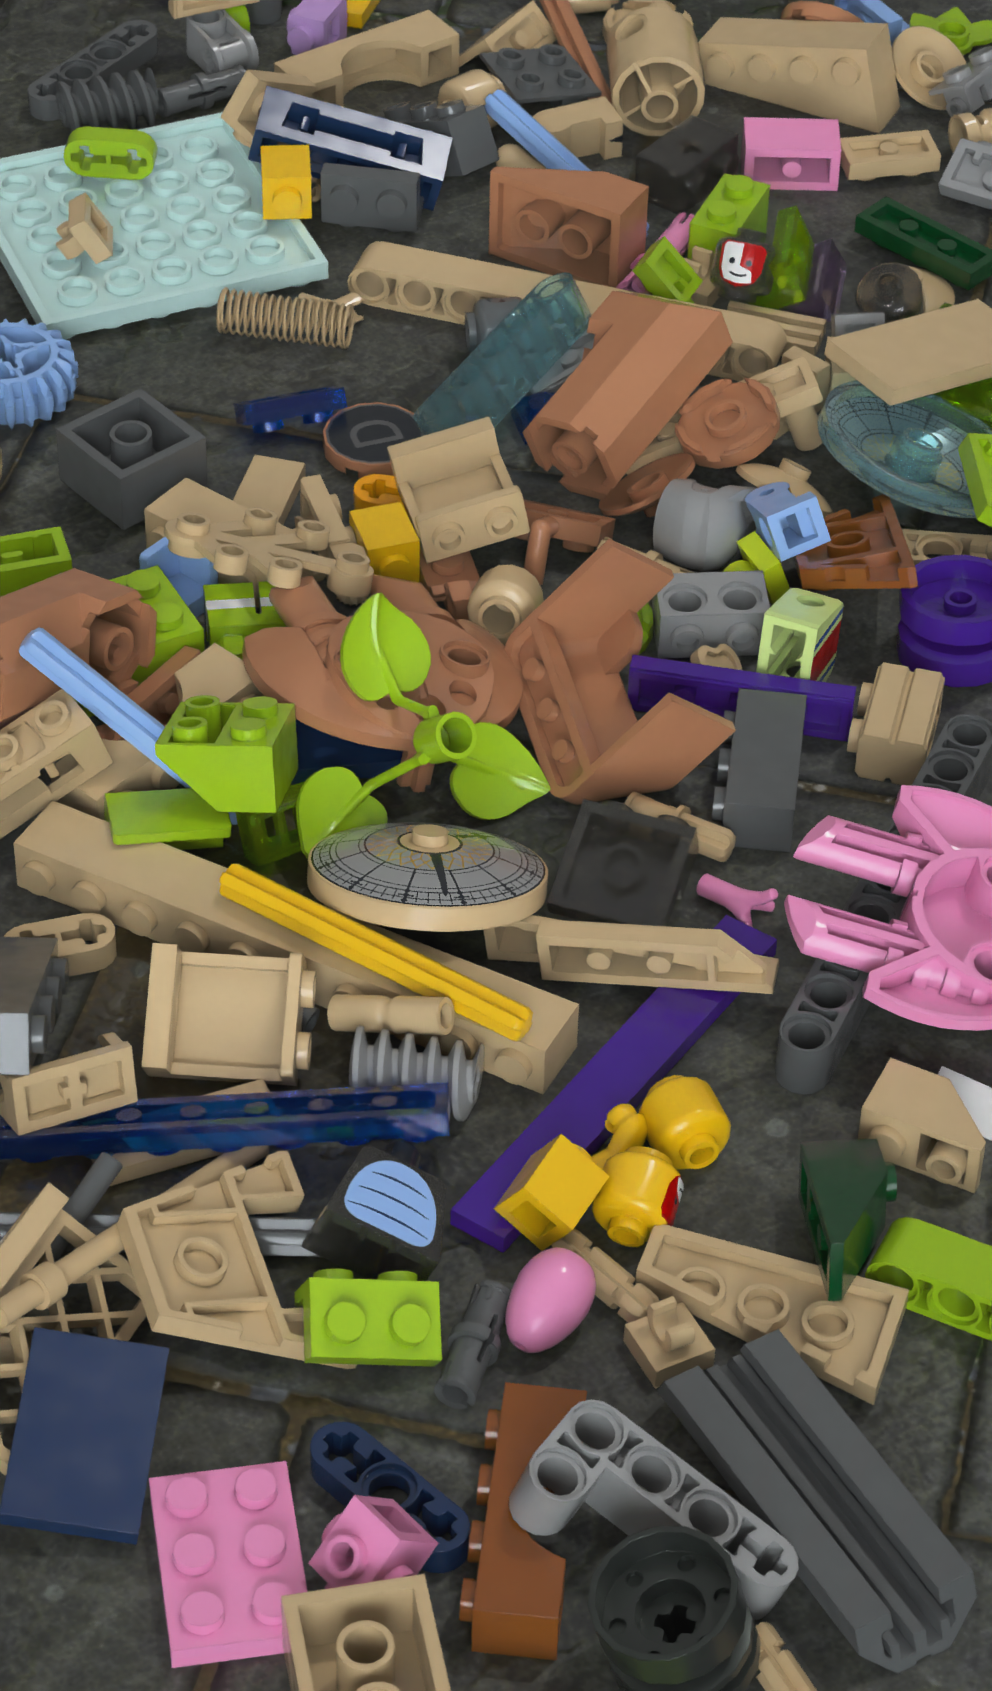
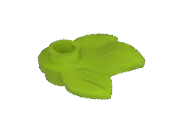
(957, 28)

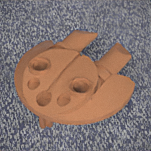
(304, 668)

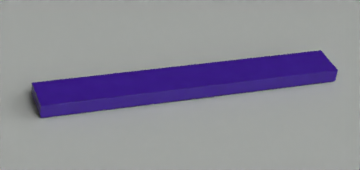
(616, 1075)

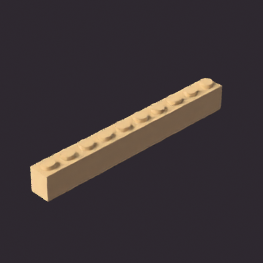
(178, 901)

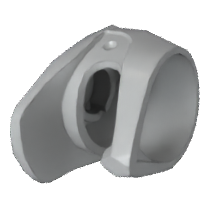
(701, 524)

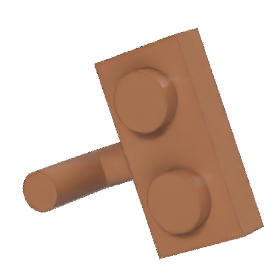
(576, 528)

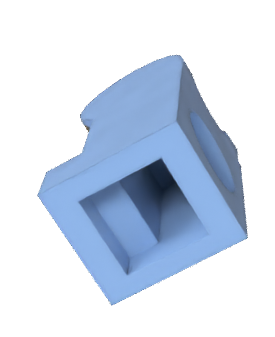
(786, 521)

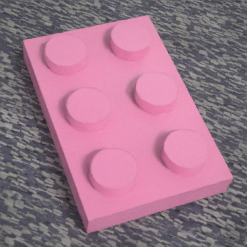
(226, 1560)

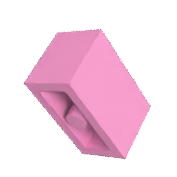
(792, 153)

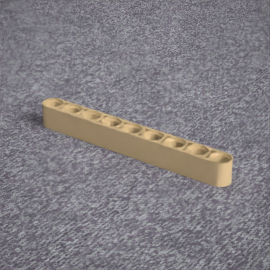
(449, 286)

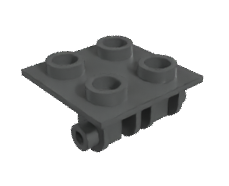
(541, 75)

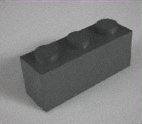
(761, 769)

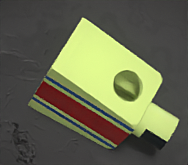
(801, 632)

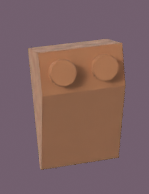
(568, 221)

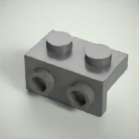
(371, 197)

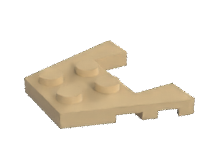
(204, 1266)

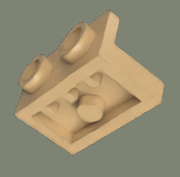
(247, 99)

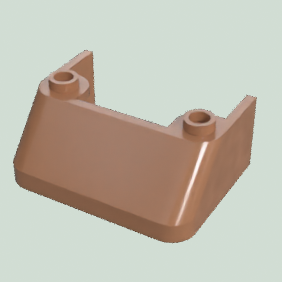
(576, 696)

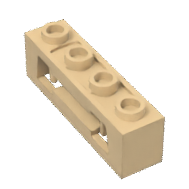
(35, 743)

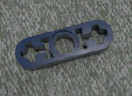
(383, 1468)

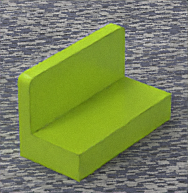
(165, 816)

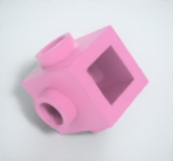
(371, 1543)

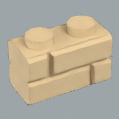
(897, 724)

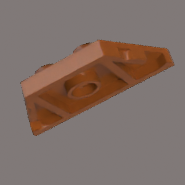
(861, 553)

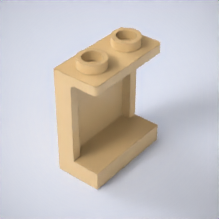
(457, 490)
(227, 1016)

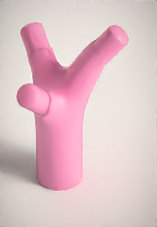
(736, 899)

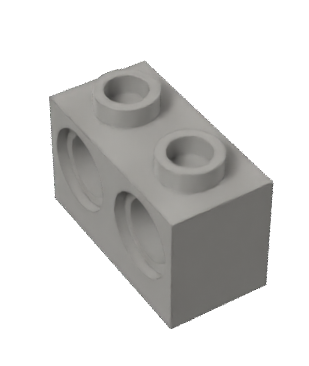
(710, 612)

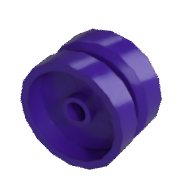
(949, 620)

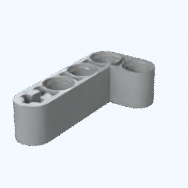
(676, 1496)

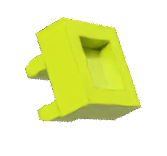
(759, 557)

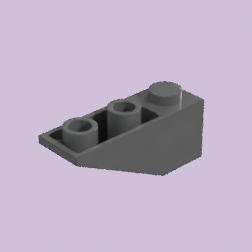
(468, 125)

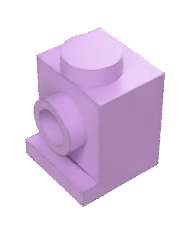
(310, 24)

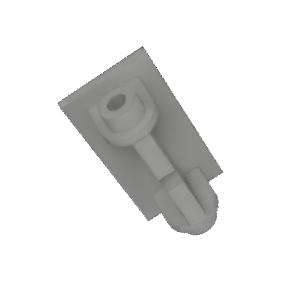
(967, 84)

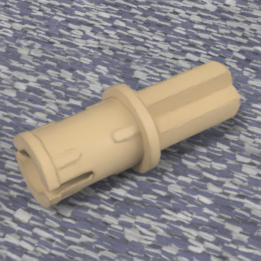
(713, 839)

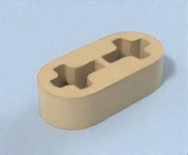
(71, 934)

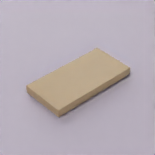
(919, 352)

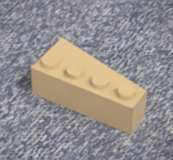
(806, 66)

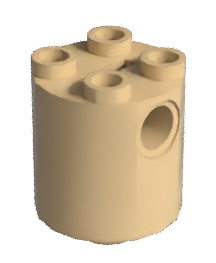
(654, 69)

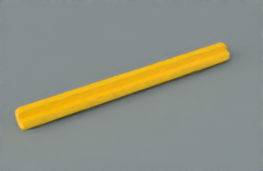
(375, 951)

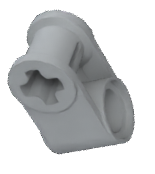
(219, 42)

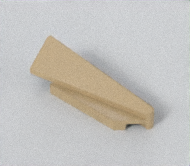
(633, 955)

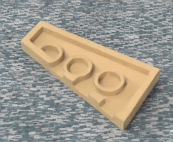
(762, 1291)

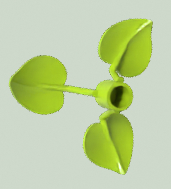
(390, 655)

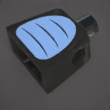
(383, 1215)

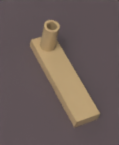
(795, 394)

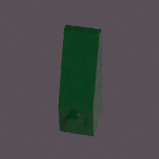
(844, 1205)

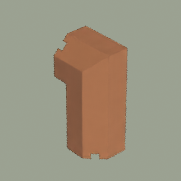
(625, 389)
(90, 617)

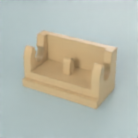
(70, 1087)

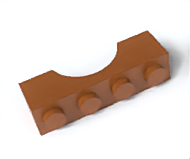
(518, 1582)

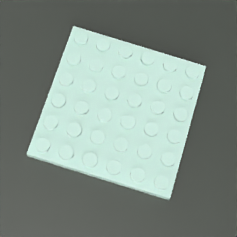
(174, 232)

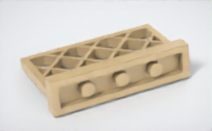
(29, 1243)

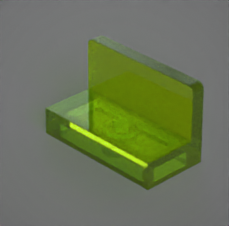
(792, 262)

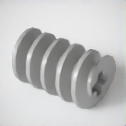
(388, 1066)

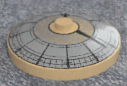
(427, 877)

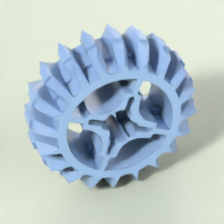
(35, 372)

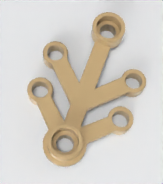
(271, 554)

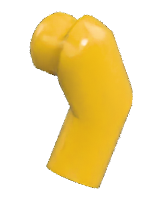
(627, 1129)

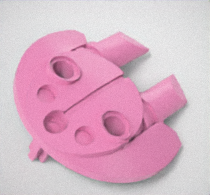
(939, 952)

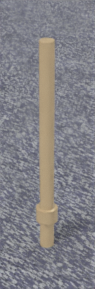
(50, 1280)

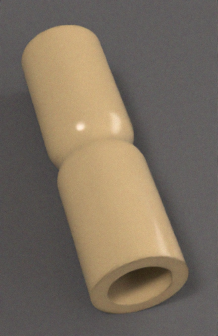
(397, 1014)

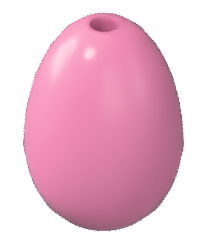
(549, 1299)

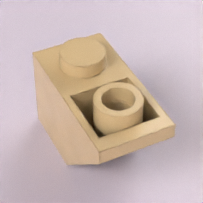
(923, 1126)

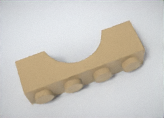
(407, 50)
(210, 673)

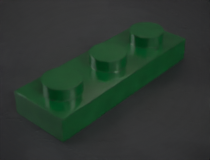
(925, 242)

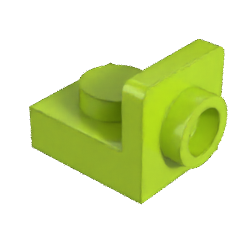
(667, 272)

